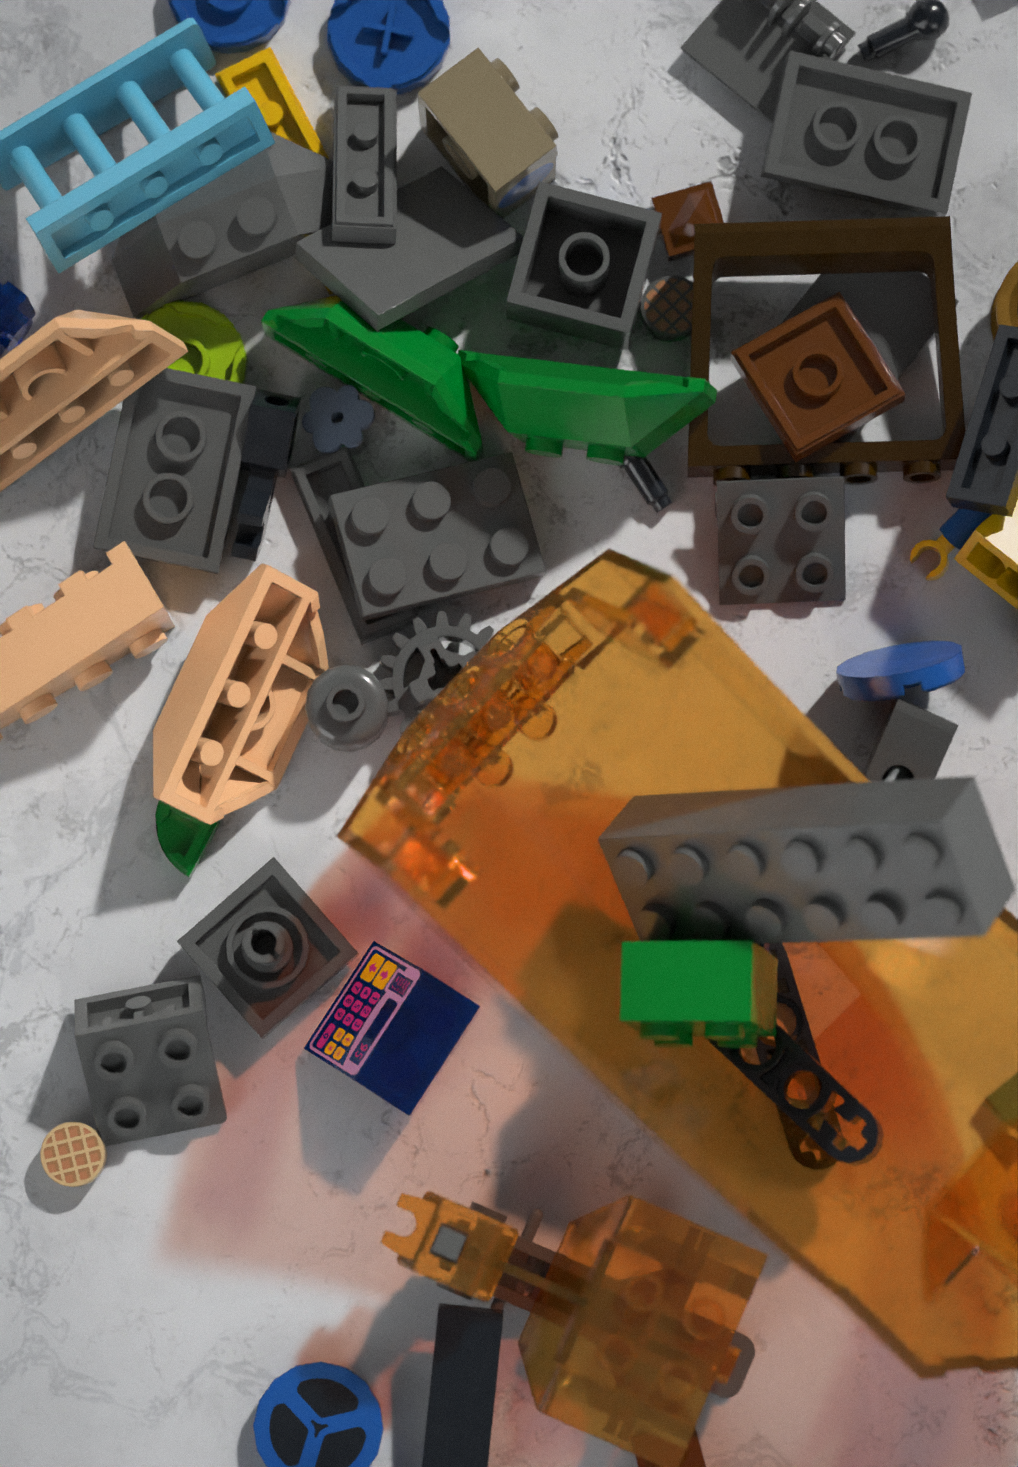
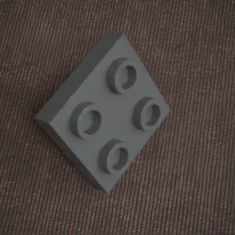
(268, 948)

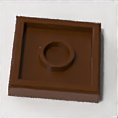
(817, 376)

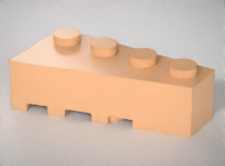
(78, 636)

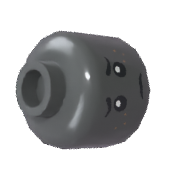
(347, 708)

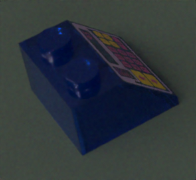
(393, 1028)

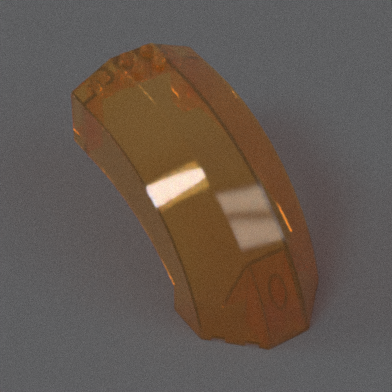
(494, 844)

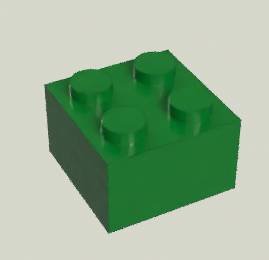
(699, 991)

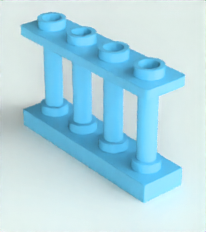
(149, 179)

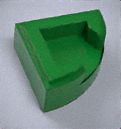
(182, 837)

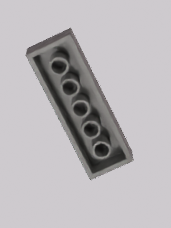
(810, 863)

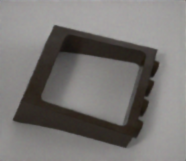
(830, 248)

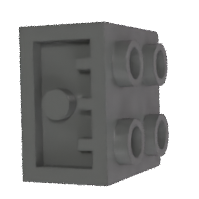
(149, 1060)

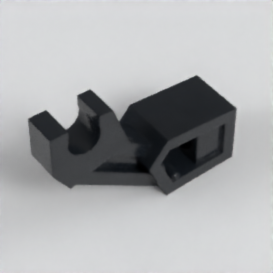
(267, 456)

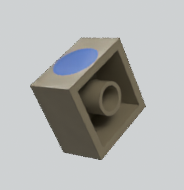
(489, 132)

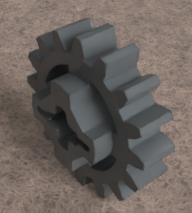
(428, 644)

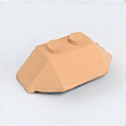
(71, 378)
(240, 698)

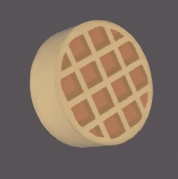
(73, 1154)

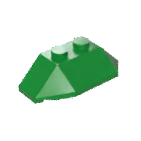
(395, 367)
(585, 405)

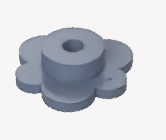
(330, 405)

